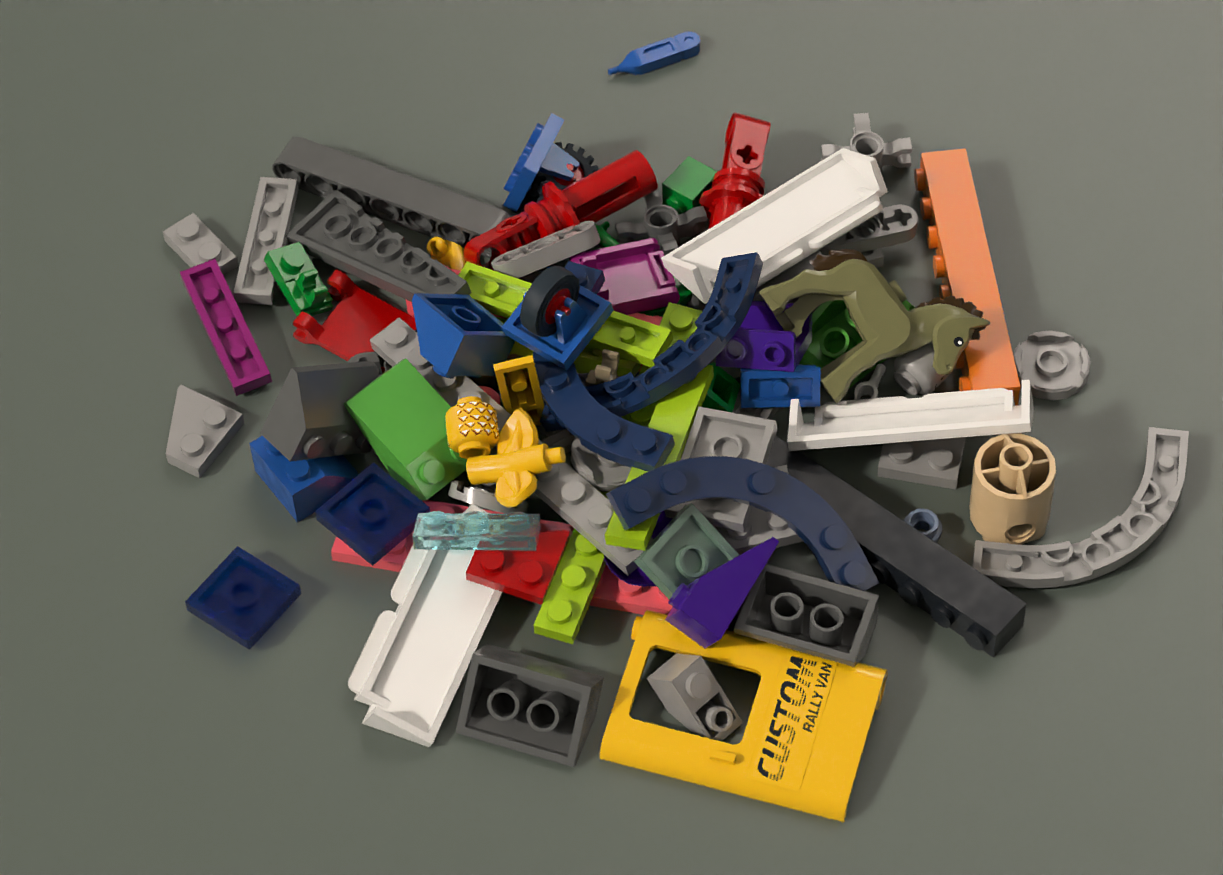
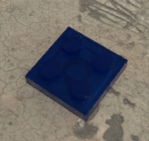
(372, 513)
(243, 597)

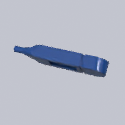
(659, 54)

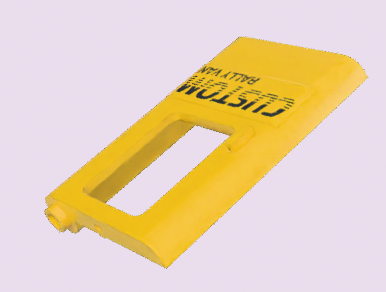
(799, 737)

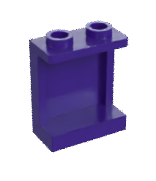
(764, 343)

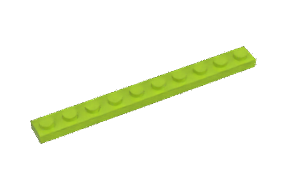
(582, 562)

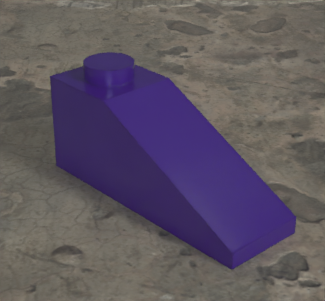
(711, 601)

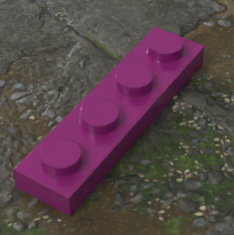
(226, 327)

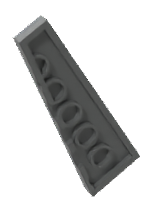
(362, 246)

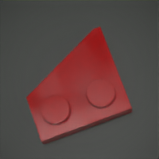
(520, 571)

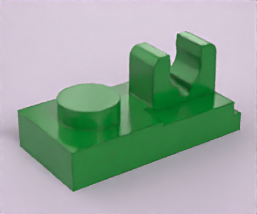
(298, 279)

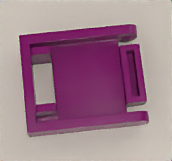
(633, 276)

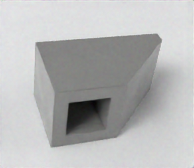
(694, 697)

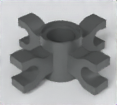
(663, 224)

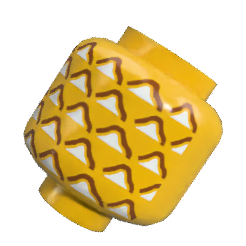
(472, 427)

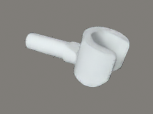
(870, 387)

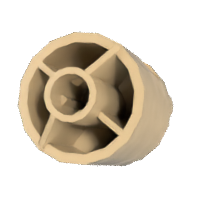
(1012, 489)

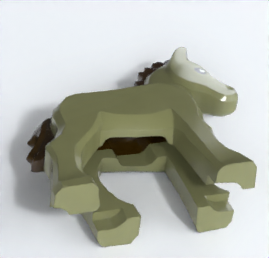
(878, 315)

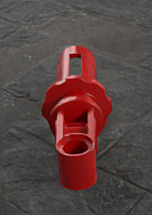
(739, 178)
(582, 201)

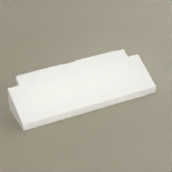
(785, 222)
(911, 419)
(423, 647)

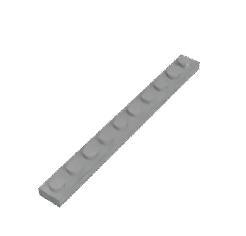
(560, 488)

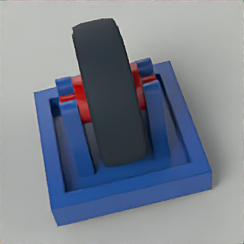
(557, 317)

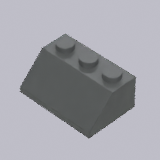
(311, 415)
(809, 615)
(529, 704)

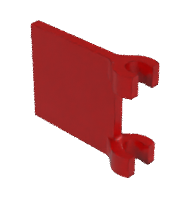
(352, 321)

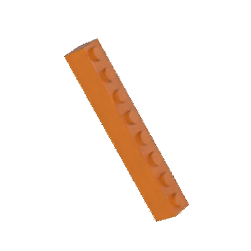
(966, 266)

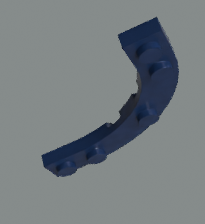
(682, 362)
(586, 418)
(756, 486)

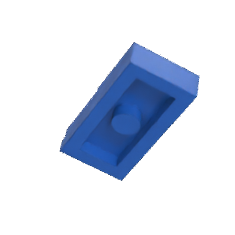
(777, 388)

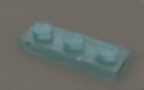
(476, 531)

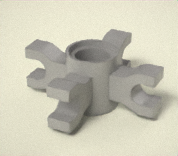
(871, 144)

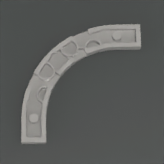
(1108, 546)

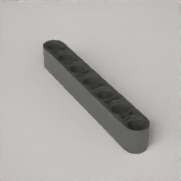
(387, 192)

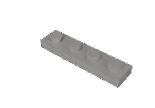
(266, 232)

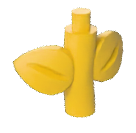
(516, 461)

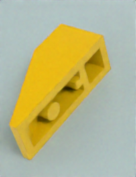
(520, 386)

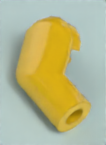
(446, 253)

